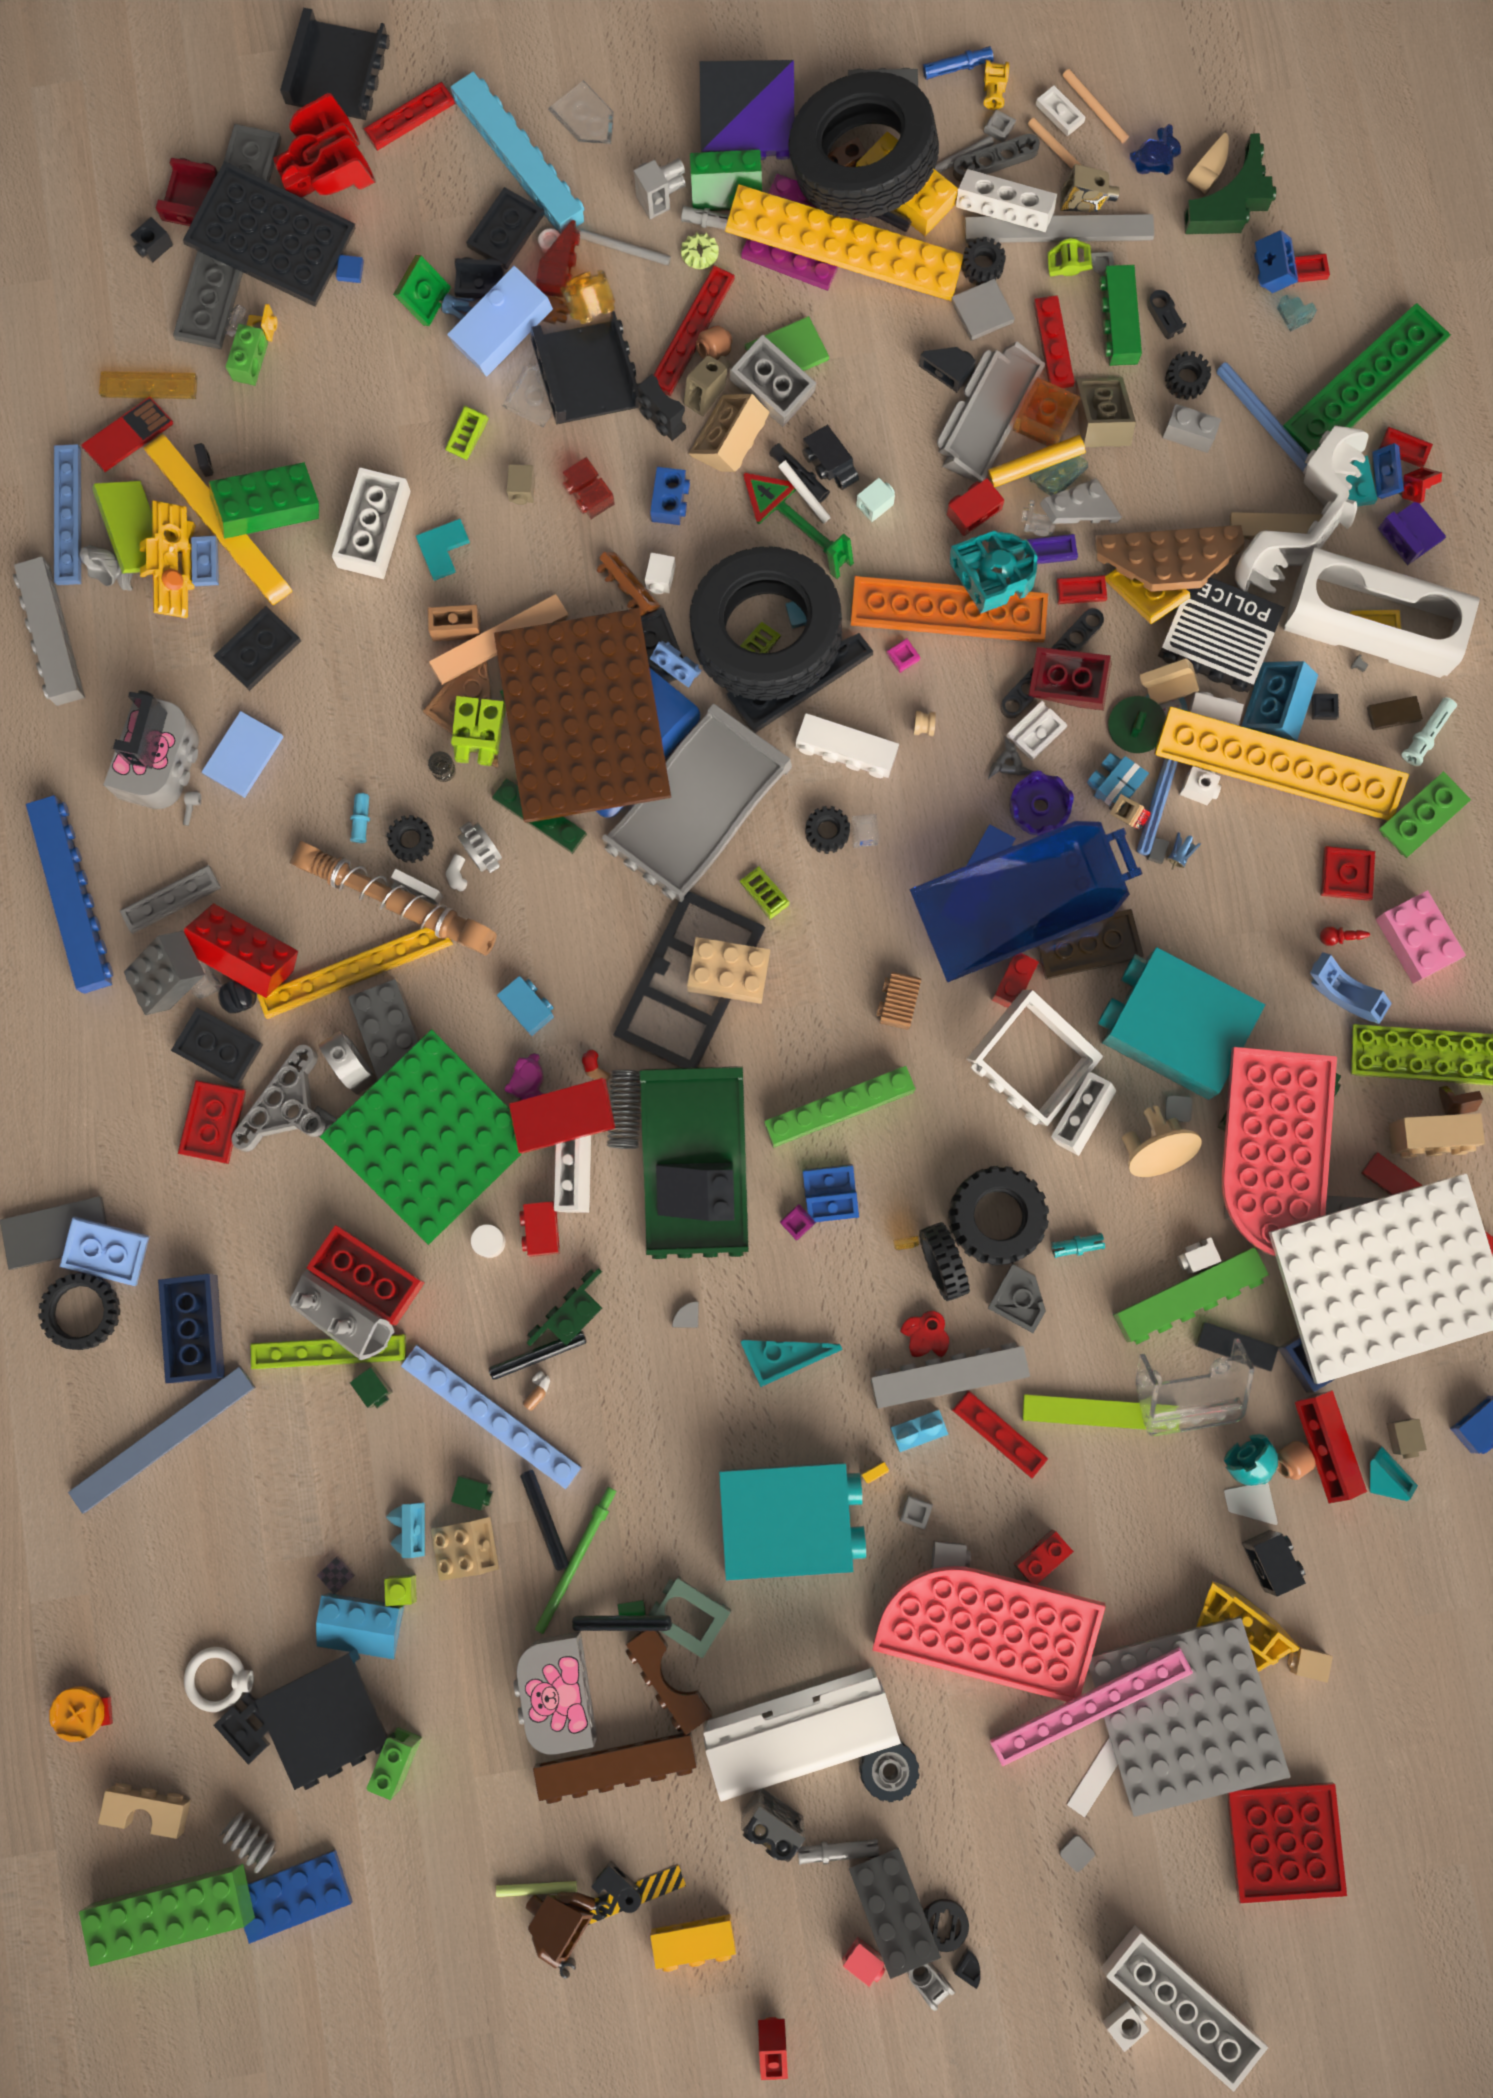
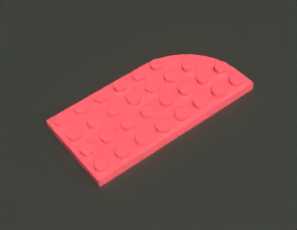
(1277, 1140)
(993, 1629)

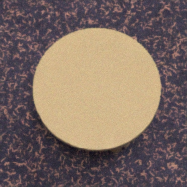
(1165, 1150)

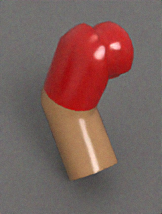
(591, 1067)

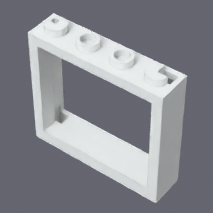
(1066, 1032)

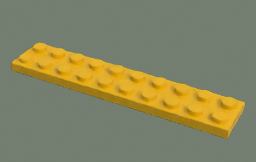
(844, 242)
(1280, 764)

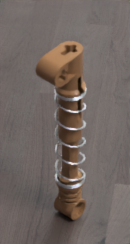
(443, 921)

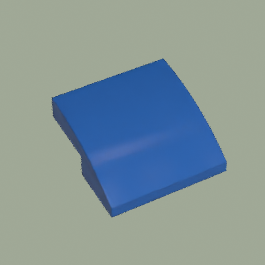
(831, 1193)

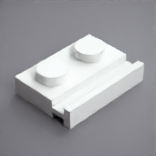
(1037, 730)

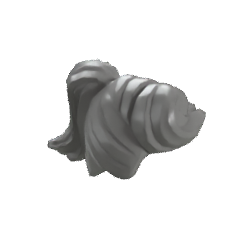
(105, 567)

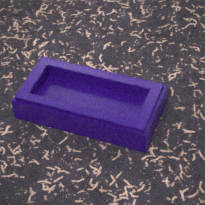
(1055, 548)

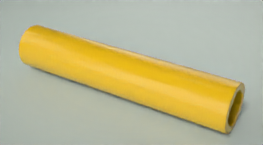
(1036, 461)

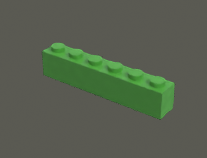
(839, 1106)
(1190, 1295)

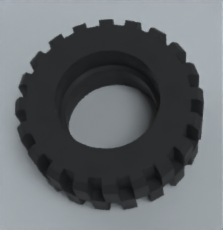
(1027, 1196)

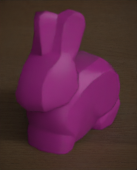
(526, 1078)

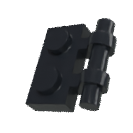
(241, 1733)

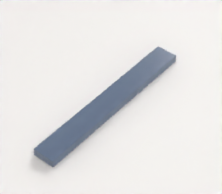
(161, 1440)

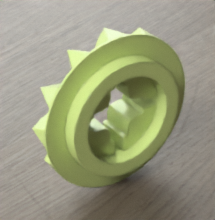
(690, 253)

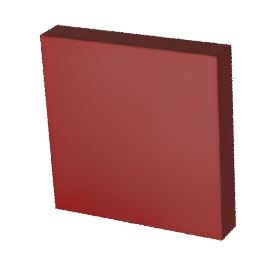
(1348, 873)

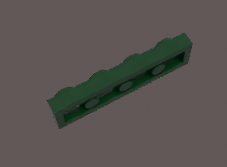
(557, 829)

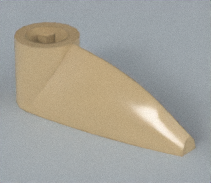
(1210, 166)

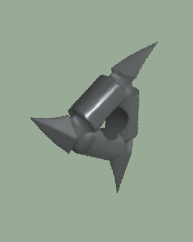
(1000, 765)

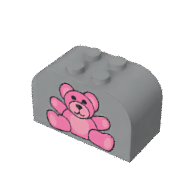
(170, 772)
(556, 1695)

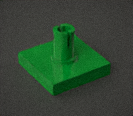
(422, 290)

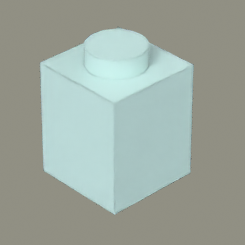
(875, 499)

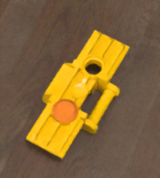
(169, 586)

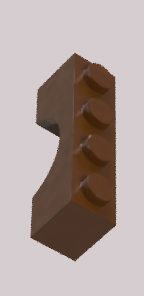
(687, 1708)

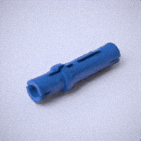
(967, 60)

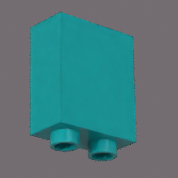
(1179, 1022)
(790, 1520)

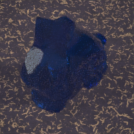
(1157, 155)

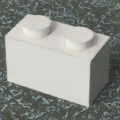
(1216, 708)

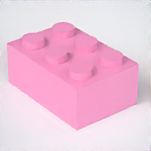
(1420, 937)

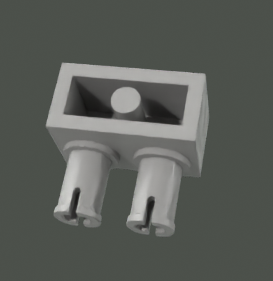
(656, 183)

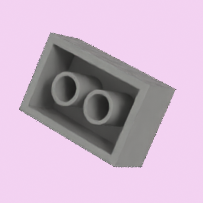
(773, 380)

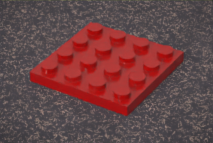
(1287, 1843)

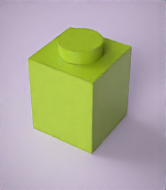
(400, 1590)

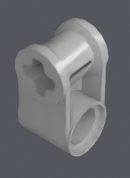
(931, 1985)

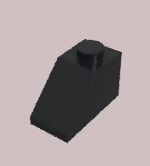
(948, 366)

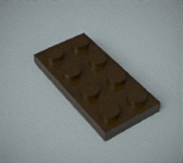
(1092, 947)

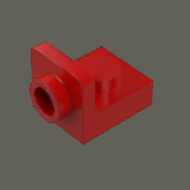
(1417, 482)

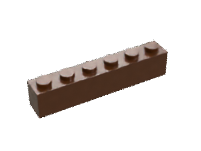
(615, 1766)

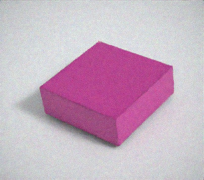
(903, 655)

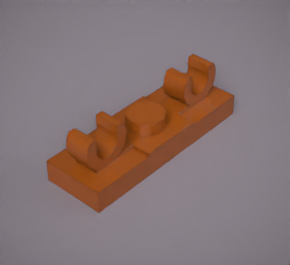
(627, 582)

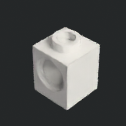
(660, 573)
(1126, 2037)

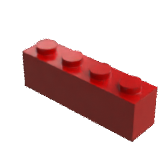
(1330, 1447)

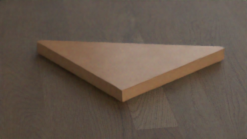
(471, 684)

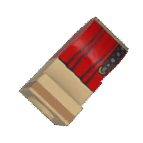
(1132, 812)

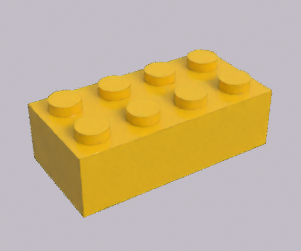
(930, 203)

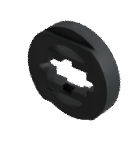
(939, 1906)

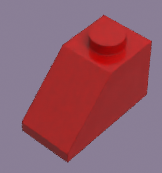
(772, 2049)

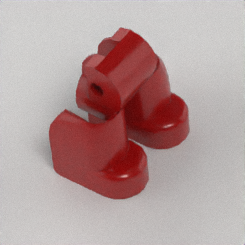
(323, 152)

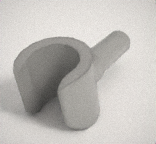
(190, 799)

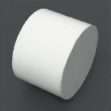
(488, 1241)

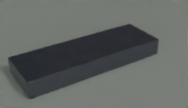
(1221, 1342)

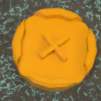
(76, 1713)

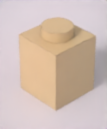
(1310, 1664)

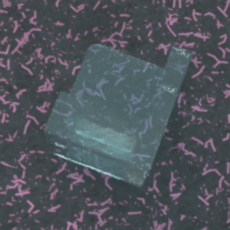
(1295, 313)

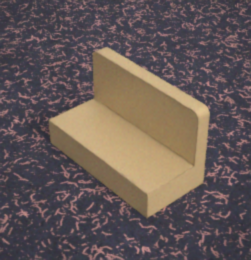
(1170, 681)

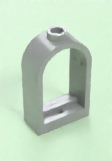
(347, 1062)

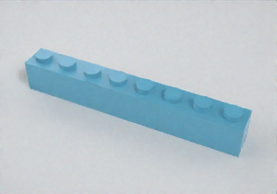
(516, 152)

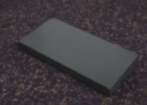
(43, 1233)

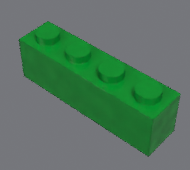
(1121, 315)

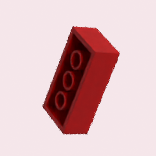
(240, 950)
(365, 1275)

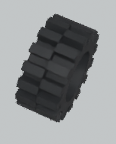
(983, 248)
(1192, 363)
(833, 816)
(403, 826)

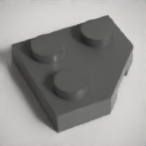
(1019, 1299)

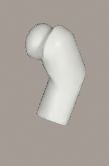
(453, 873)

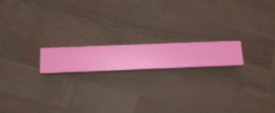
(1091, 1706)

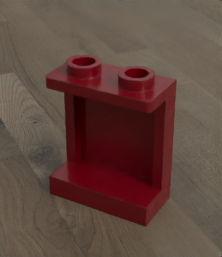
(185, 190)

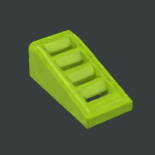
(474, 437)
(756, 633)
(774, 909)

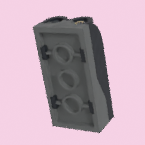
(773, 1825)

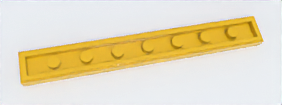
(351, 971)

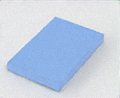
(242, 754)
(104, 1251)

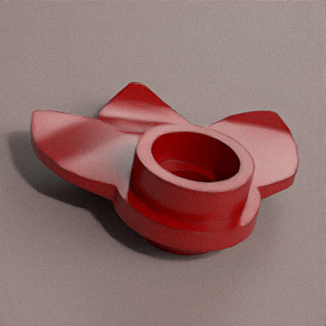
(925, 1338)

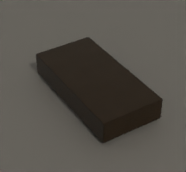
(1394, 713)

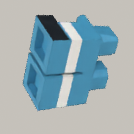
(1123, 779)

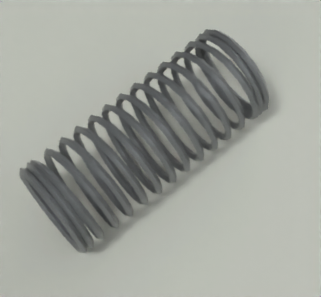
(625, 1143)

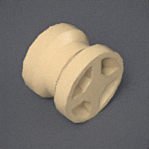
(924, 723)

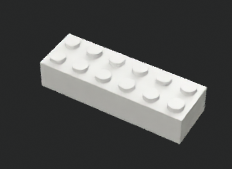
(1184, 2008)

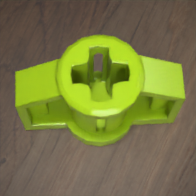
(1073, 266)

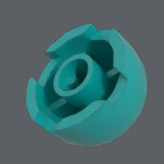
(1253, 1461)

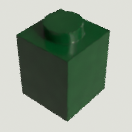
(371, 1388)
(472, 1493)

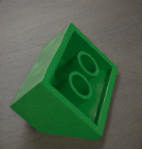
(718, 175)

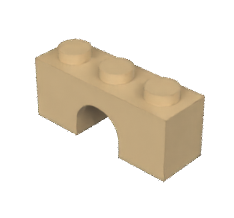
(167, 1812)

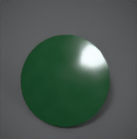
(1136, 724)

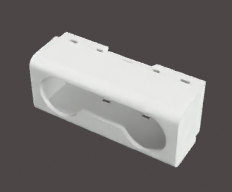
(1317, 621)
(800, 1735)

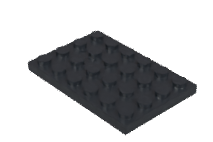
(269, 233)

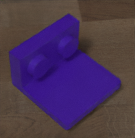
(1411, 532)

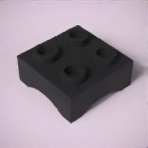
(660, 408)

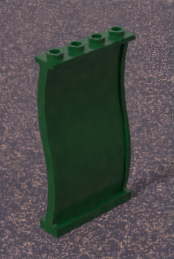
(688, 1120)

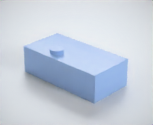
(500, 321)

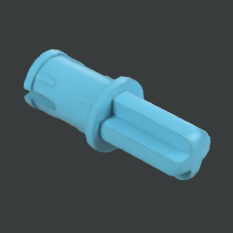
(360, 818)

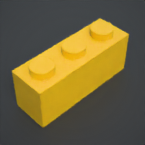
(693, 1942)

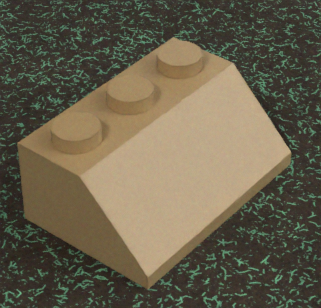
(730, 432)

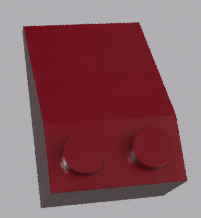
(1071, 677)

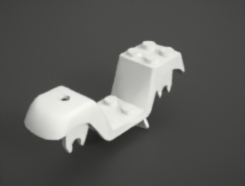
(1326, 479)

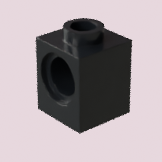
(150, 231)

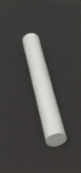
(804, 491)

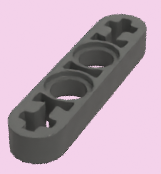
(994, 154)

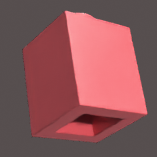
(864, 1962)

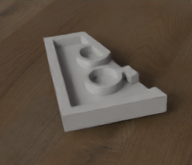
(1079, 503)

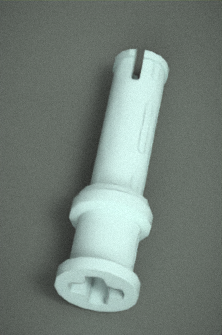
(1424, 740)

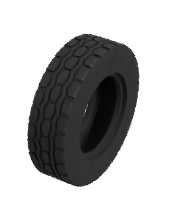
(855, 102)
(758, 573)

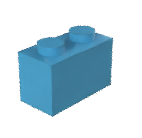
(525, 1005)

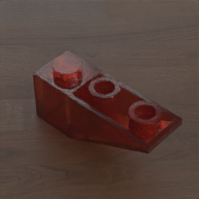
(557, 262)

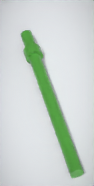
(599, 1513)

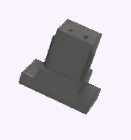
(1359, 664)

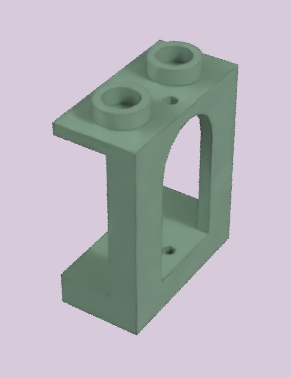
(720, 1613)

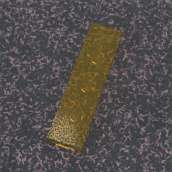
(148, 384)

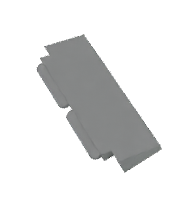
(988, 414)

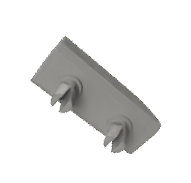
(341, 1317)

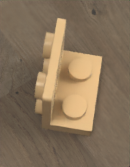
(465, 1549)

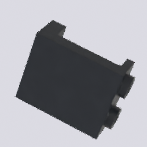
(146, 733)

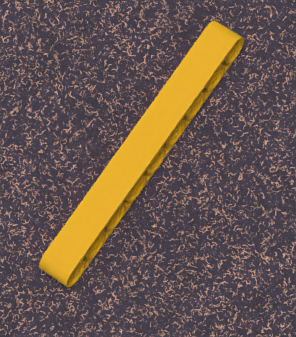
(198, 497)

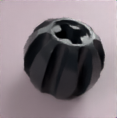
(236, 997)

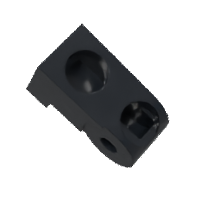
(620, 1887)

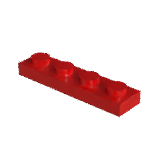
(1054, 341)

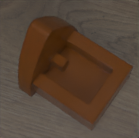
(1460, 1103)

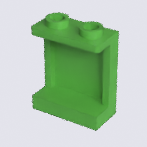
(394, 1764)

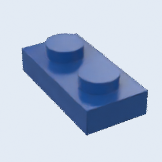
(1388, 471)

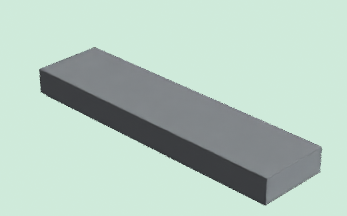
(170, 899)

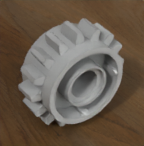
(479, 847)

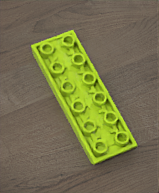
(1422, 1054)

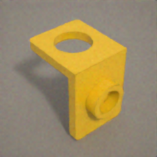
(268, 320)

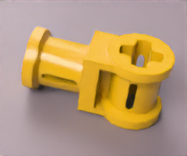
(995, 83)

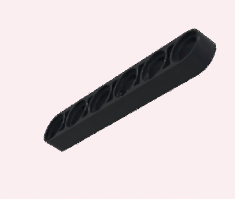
(1063, 643)

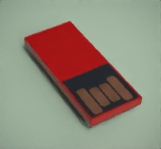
(127, 434)

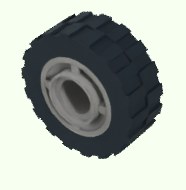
(897, 1785)

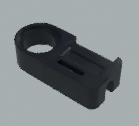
(1166, 316)

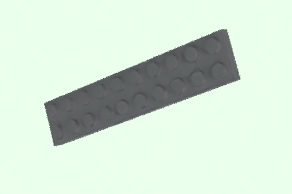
(212, 283)

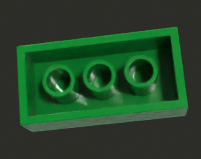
(264, 500)

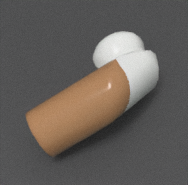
(535, 1397)

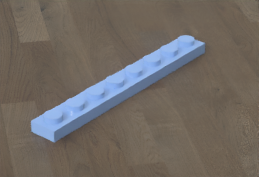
(491, 1417)

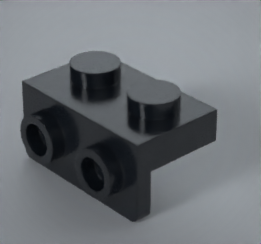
(476, 276)

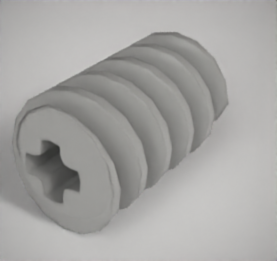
(248, 1841)

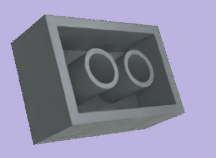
(164, 972)

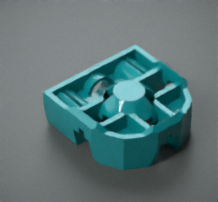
(1005, 553)

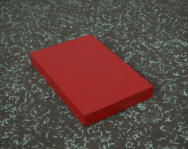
(211, 1122)

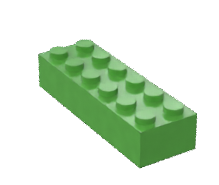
(166, 1915)

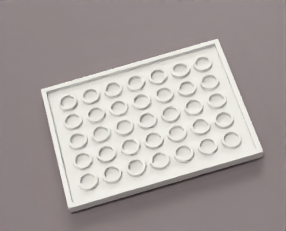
(1388, 1277)

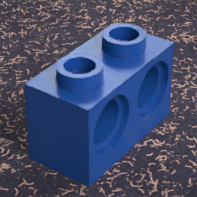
(666, 496)

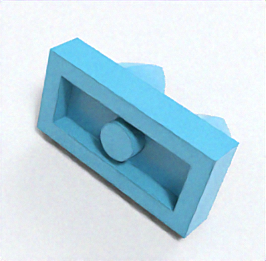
(919, 1430)
(412, 1521)

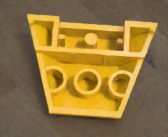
(1265, 1635)

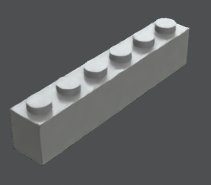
(48, 631)
(950, 1376)

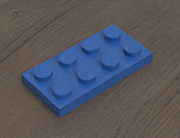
(297, 1895)

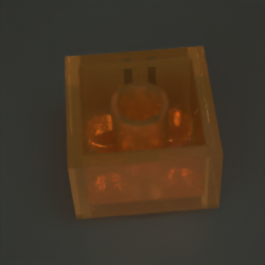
(1046, 413)

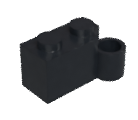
(830, 457)

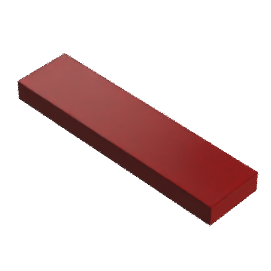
(409, 116)
(1000, 1434)

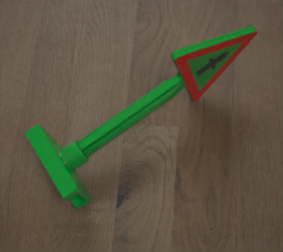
(769, 495)

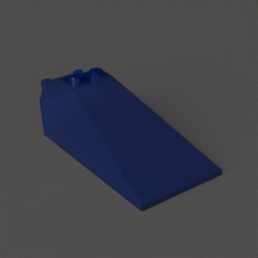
(1024, 896)

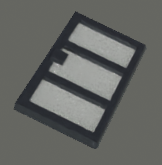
(662, 1012)

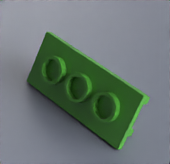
(1424, 814)

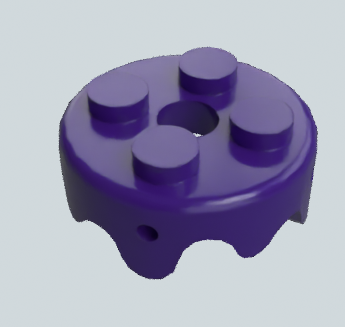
(1046, 788)

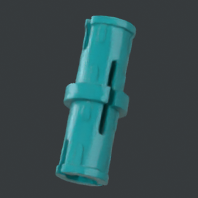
(1078, 1245)

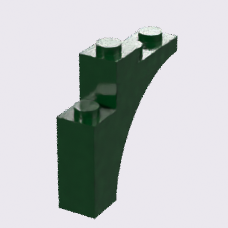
(1231, 206)

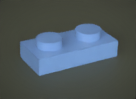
(205, 561)

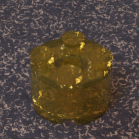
(588, 296)

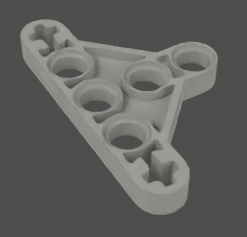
(277, 1114)

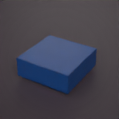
(350, 269)

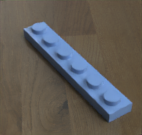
(67, 514)

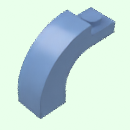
(1347, 992)

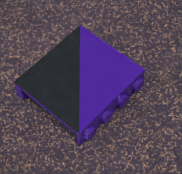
(747, 106)

